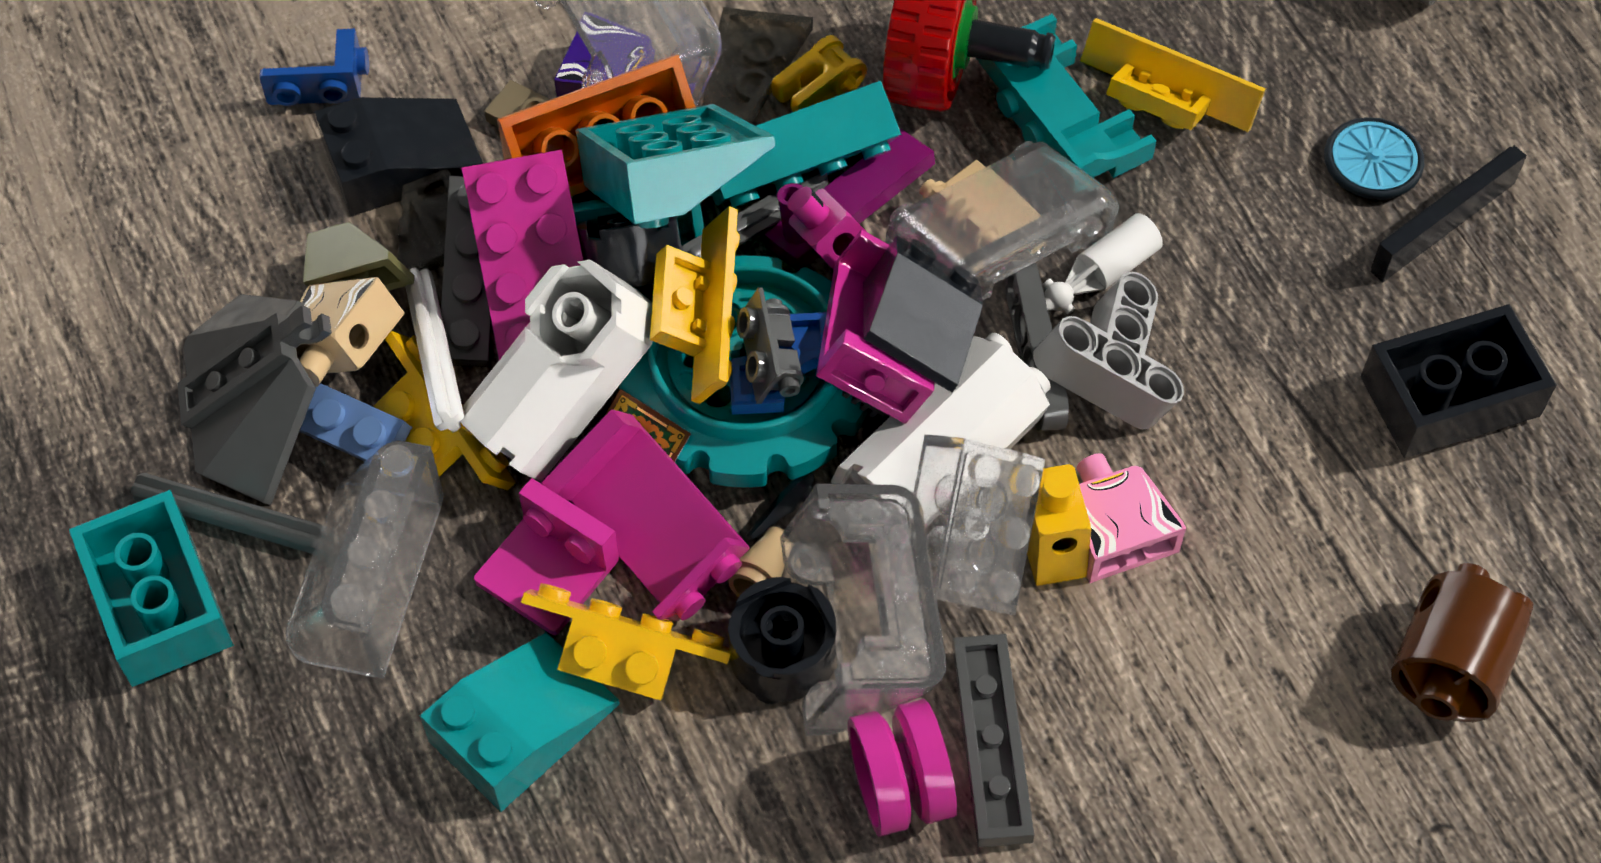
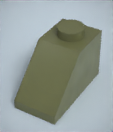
(350, 254)

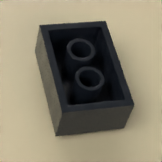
(1457, 380)

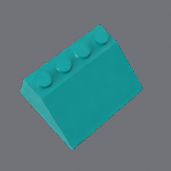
(667, 160)

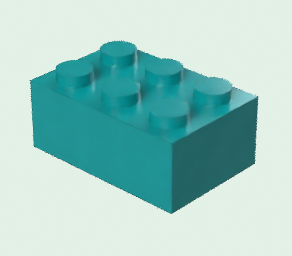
(150, 588)

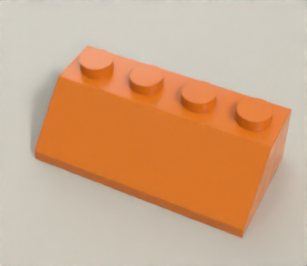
(631, 95)

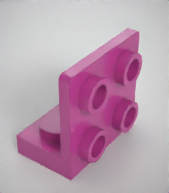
(551, 547)

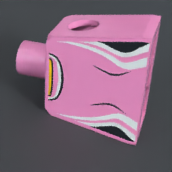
(1127, 518)

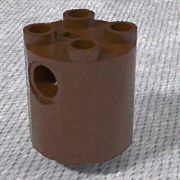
(1461, 645)

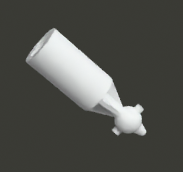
(1105, 261)

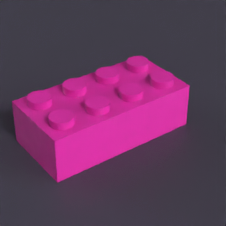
(521, 230)

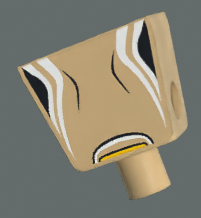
(360, 320)

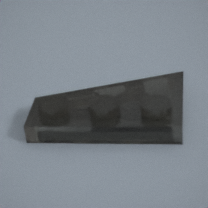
(752, 54)

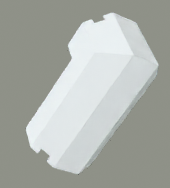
(562, 367)

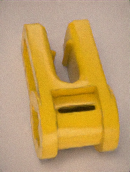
(819, 75)

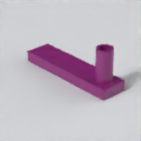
(858, 190)

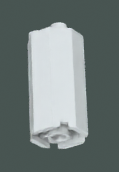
(992, 404)

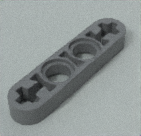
(1030, 327)

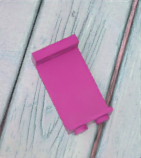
(849, 359)
(659, 516)

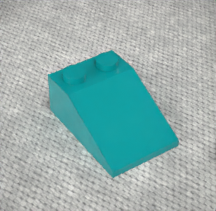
(515, 719)

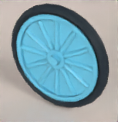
(1374, 158)

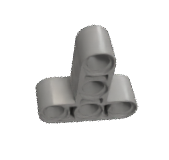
(1108, 357)

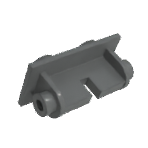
(764, 328)

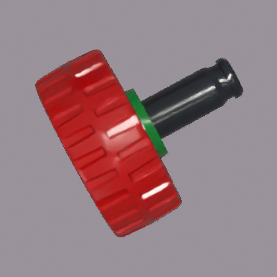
(933, 44)

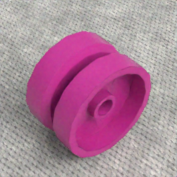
(902, 767)

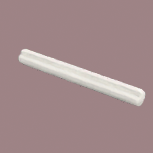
(434, 352)

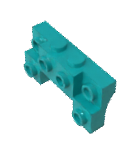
(1058, 112)

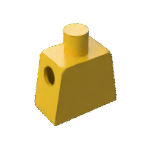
(1059, 516)

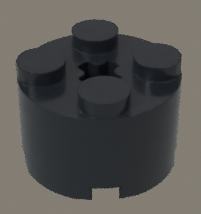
(626, 247)
(807, 630)

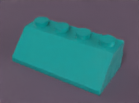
(817, 139)

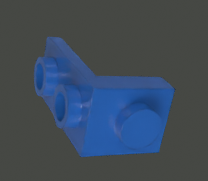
(320, 83)

